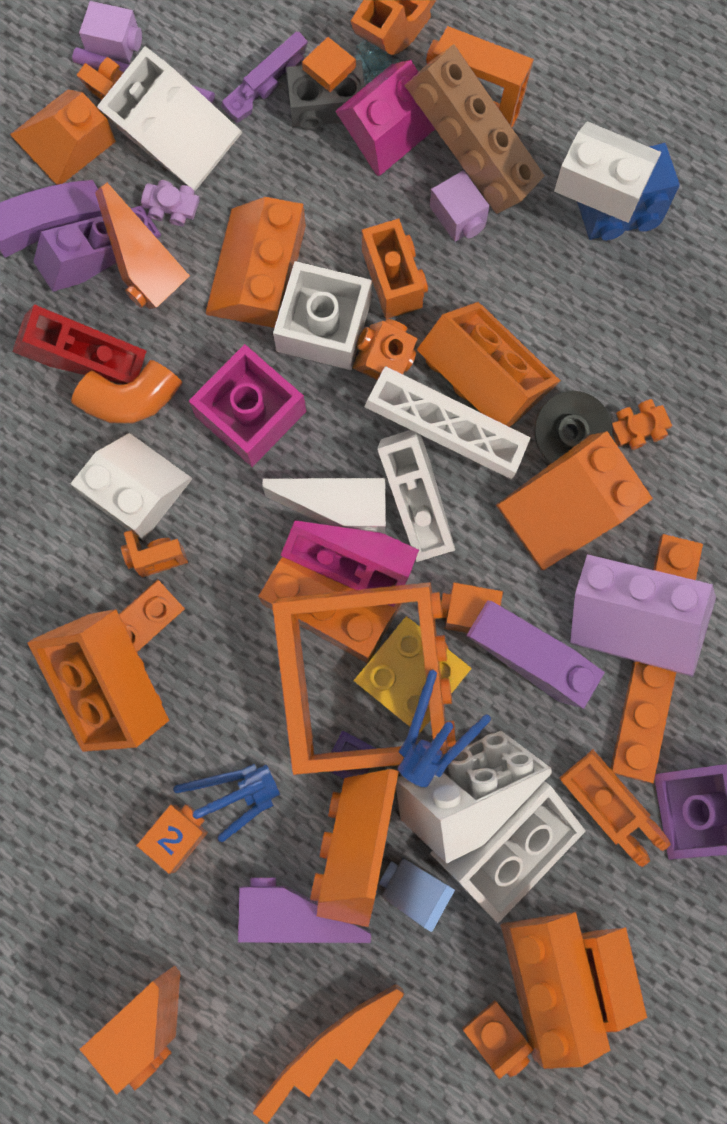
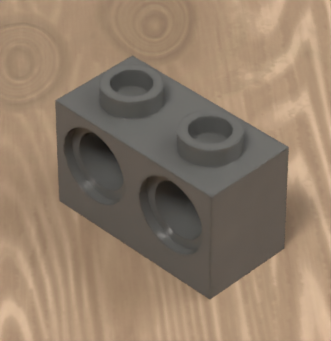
(325, 103)

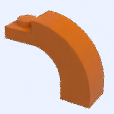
(391, 23)

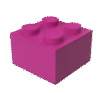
(248, 405)

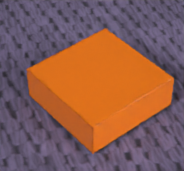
(329, 64)

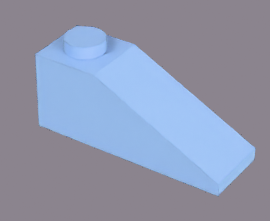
(415, 892)

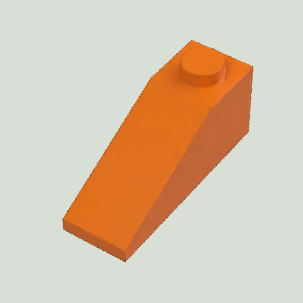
(140, 257)

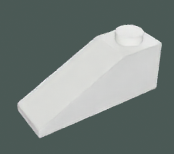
(416, 494)
(333, 501)

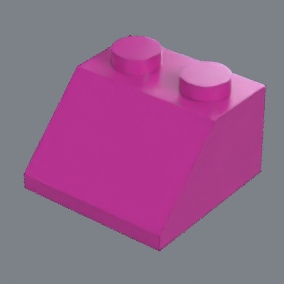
(386, 117)

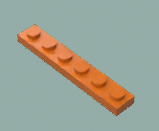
(649, 686)

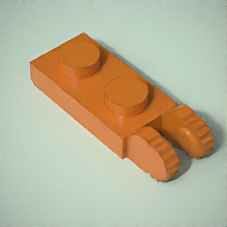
(612, 806)

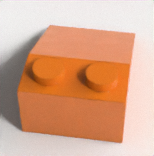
(574, 500)

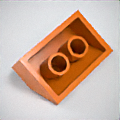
(257, 261)
(486, 364)
(351, 629)
(99, 682)
(355, 847)
(555, 990)
(138, 1036)

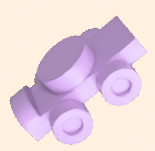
(170, 200)

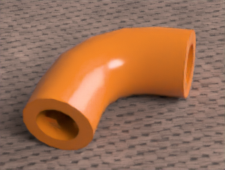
(130, 401)

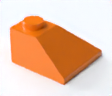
(65, 135)

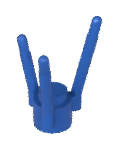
(425, 759)
(256, 787)

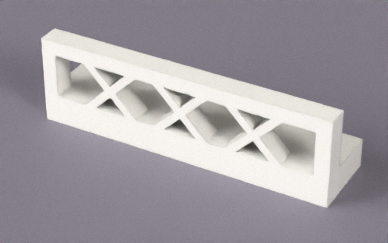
(448, 422)

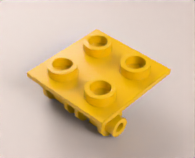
(398, 672)

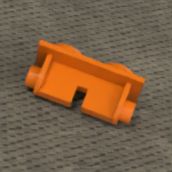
(150, 614)

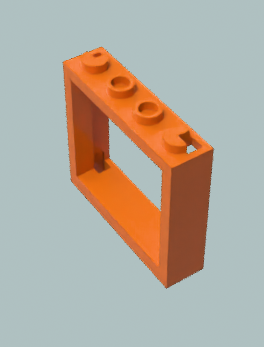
(294, 681)

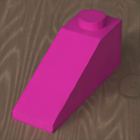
(350, 555)

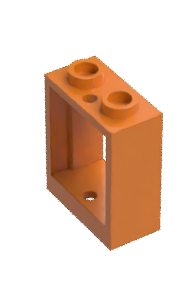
(490, 64)

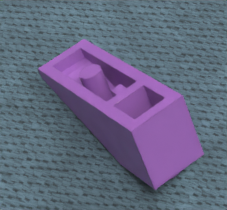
(536, 655)
(286, 916)

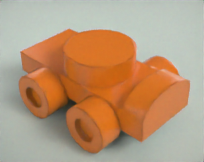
(634, 429)

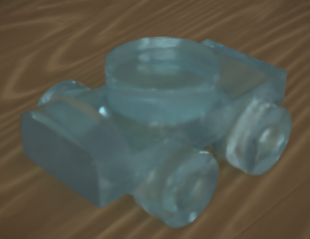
(373, 59)

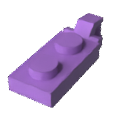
(264, 77)

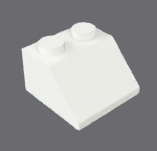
(606, 171)
(131, 484)

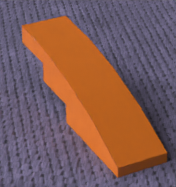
(341, 1041)

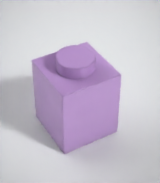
(110, 31)
(459, 206)

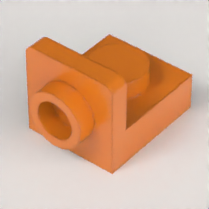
(159, 556)
(498, 1041)

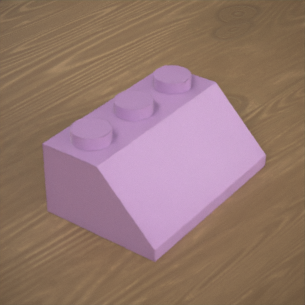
(641, 614)

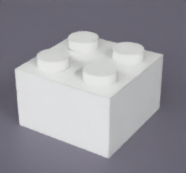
(322, 315)

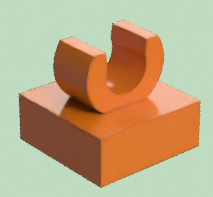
(100, 81)

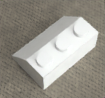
(517, 853)

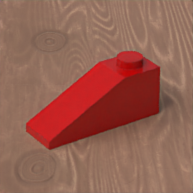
(76, 347)

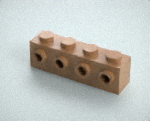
(475, 130)

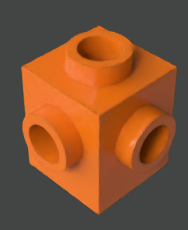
(383, 346)

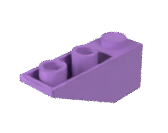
(78, 251)

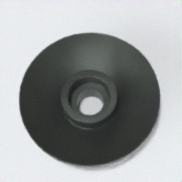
(569, 408)

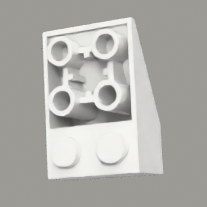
(169, 119)
(471, 796)

